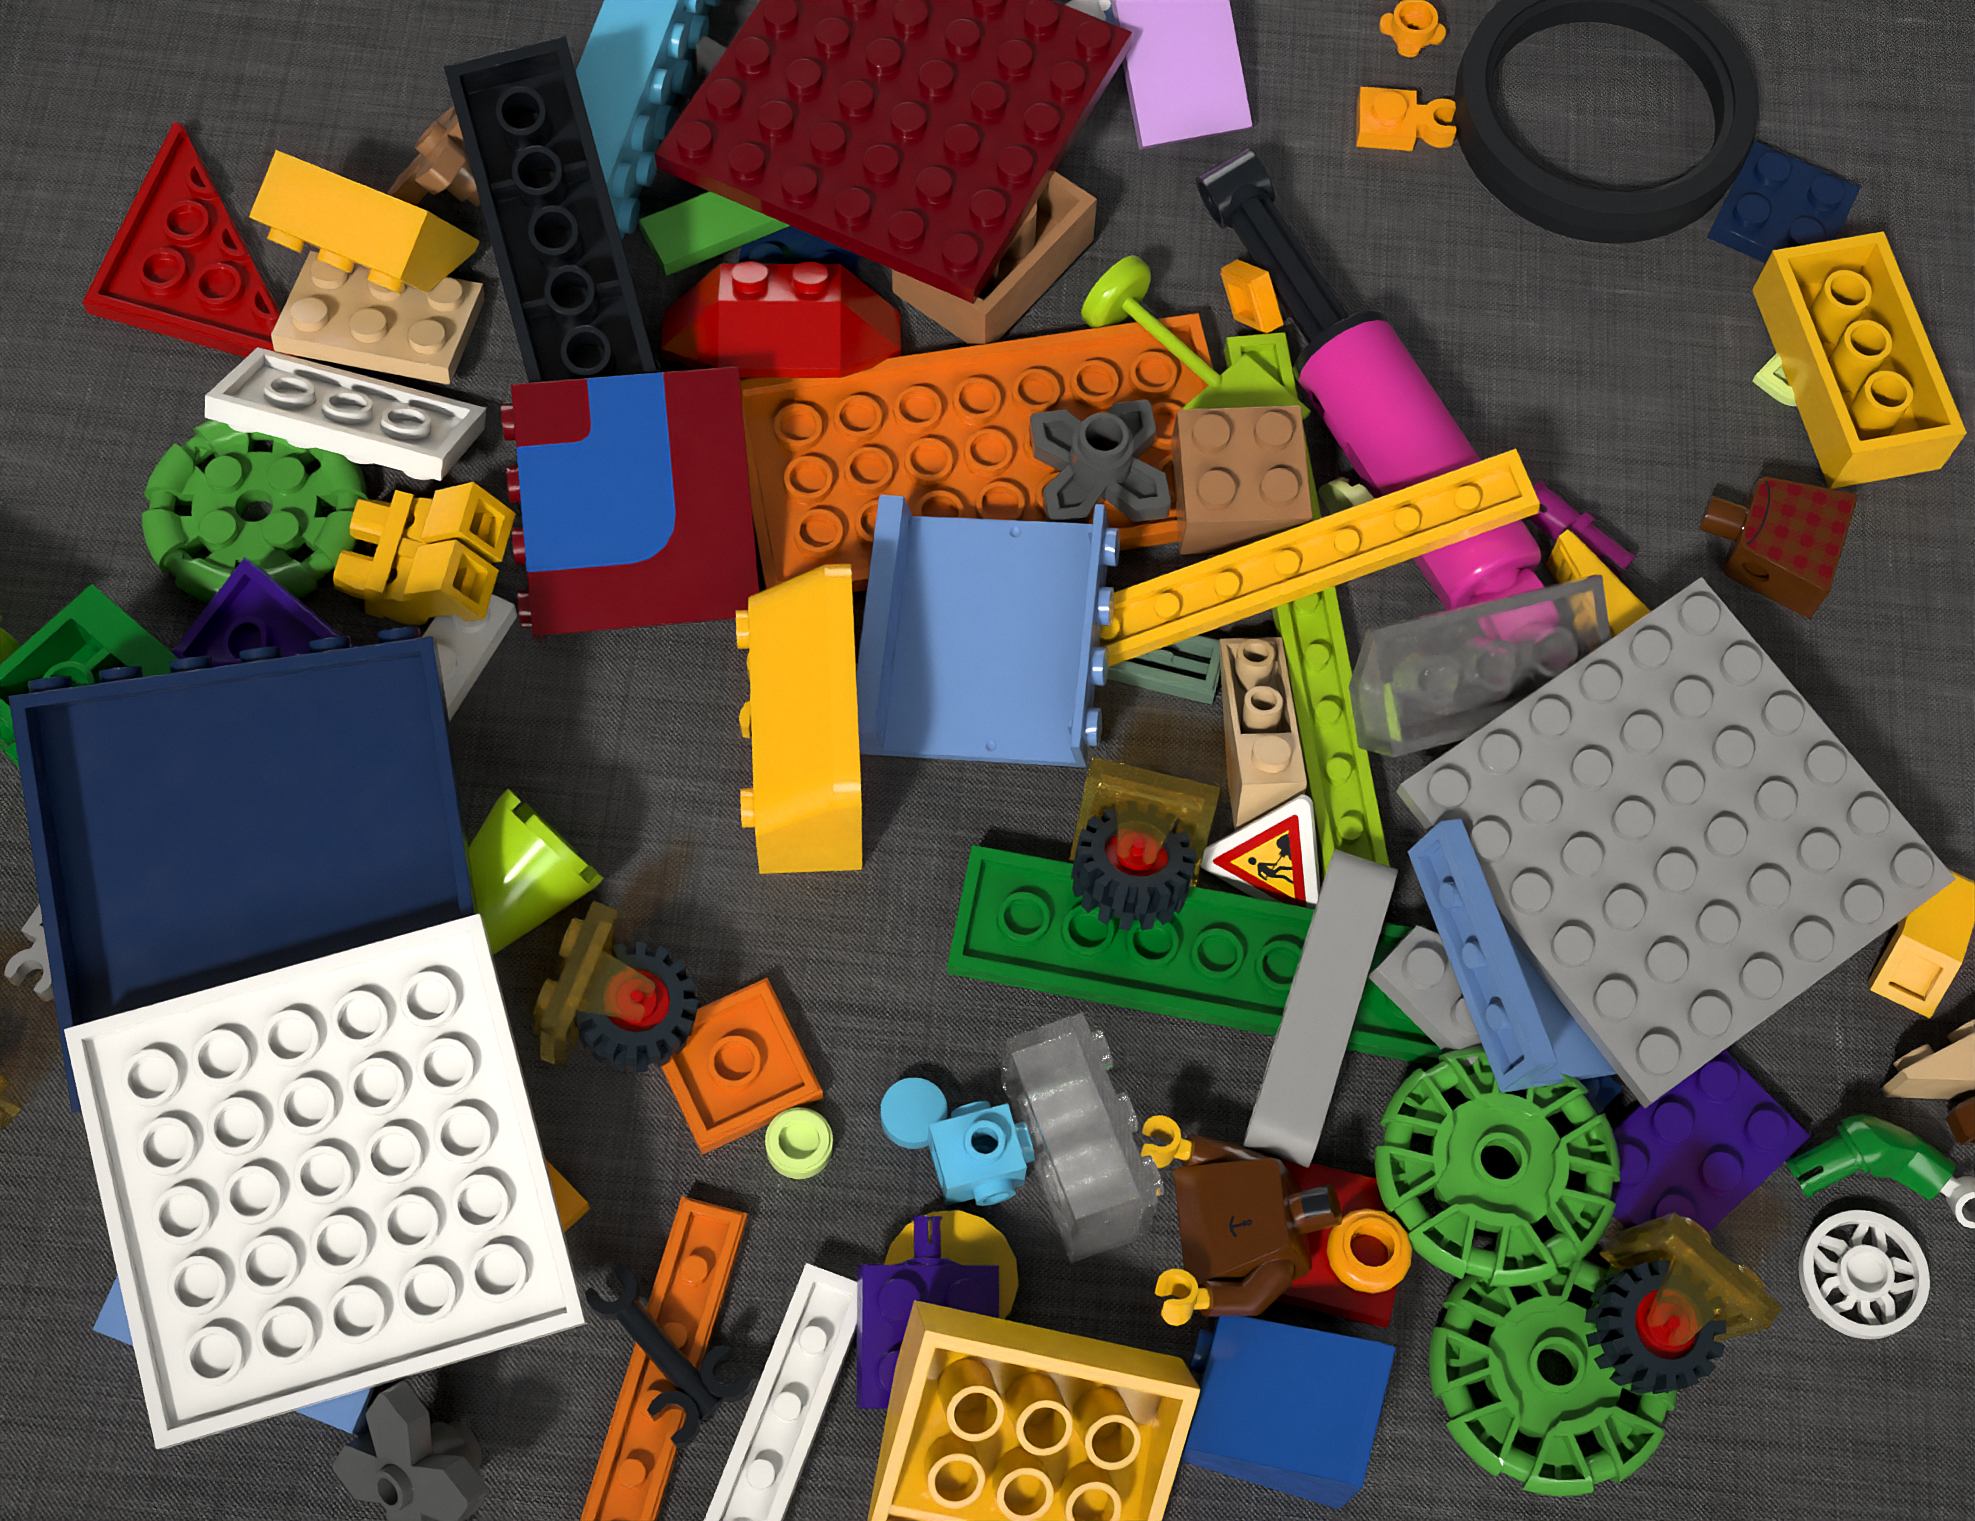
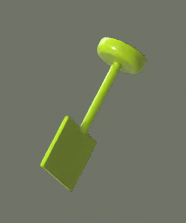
(1240, 386)

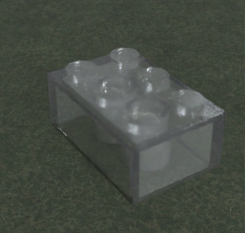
(1081, 1136)

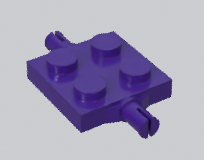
(887, 1299)

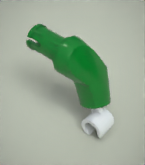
(1886, 1152)

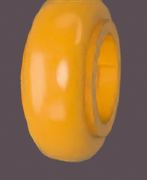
(1355, 1273)

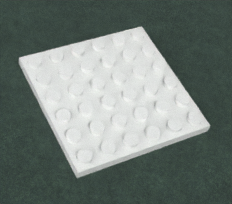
(322, 1180)

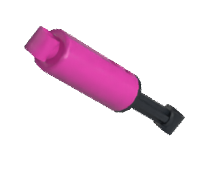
(1369, 390)

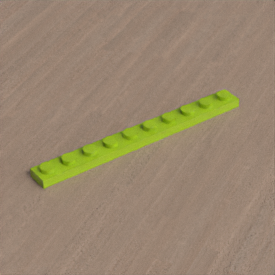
(1320, 679)

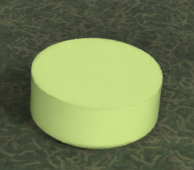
(799, 1143)

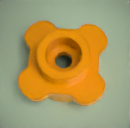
(1413, 15)

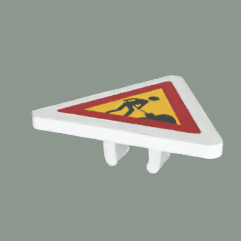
(1272, 856)

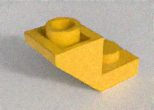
(1927, 949)

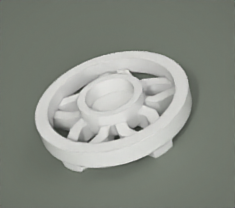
(1863, 1274)

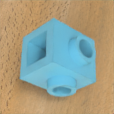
(958, 1157)

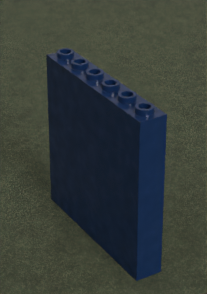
(237, 817)

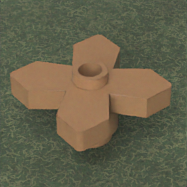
(439, 166)

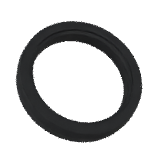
(1590, 212)

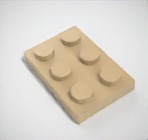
(369, 327)

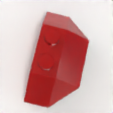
(781, 322)

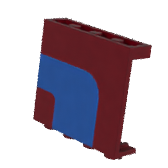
(631, 501)

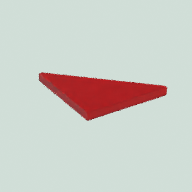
(183, 263)

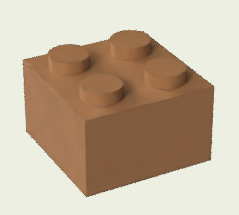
(1238, 476)

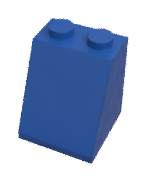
(1287, 1407)

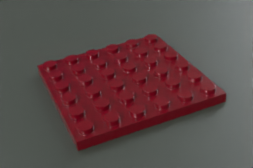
(898, 123)

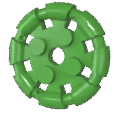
(222, 493)
(1493, 1204)
(1526, 1399)

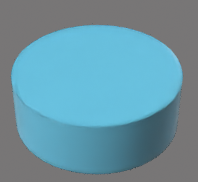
(909, 1110)

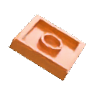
(739, 1068)

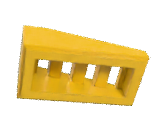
(1574, 560)

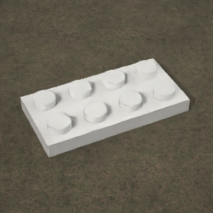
(346, 414)

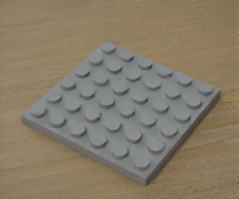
(1677, 839)

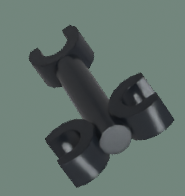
(696, 1393)

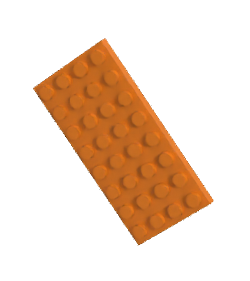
(946, 437)

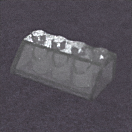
(1467, 665)

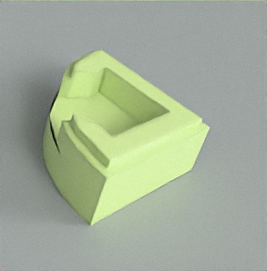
(1341, 496)

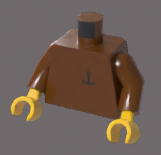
(1238, 1225)

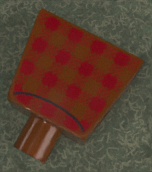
(1783, 539)

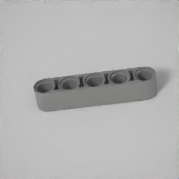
(1320, 1009)

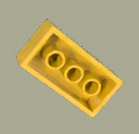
(1858, 360)

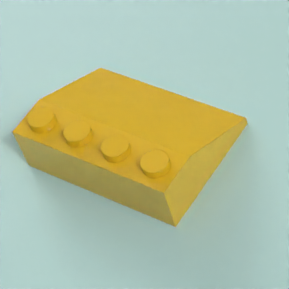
(1027, 1424)

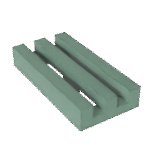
(1171, 682)

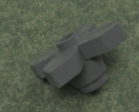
(1100, 463)
(413, 1465)

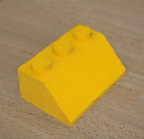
(358, 226)

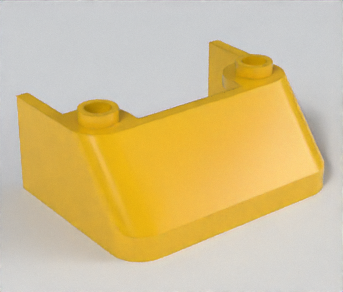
(803, 724)

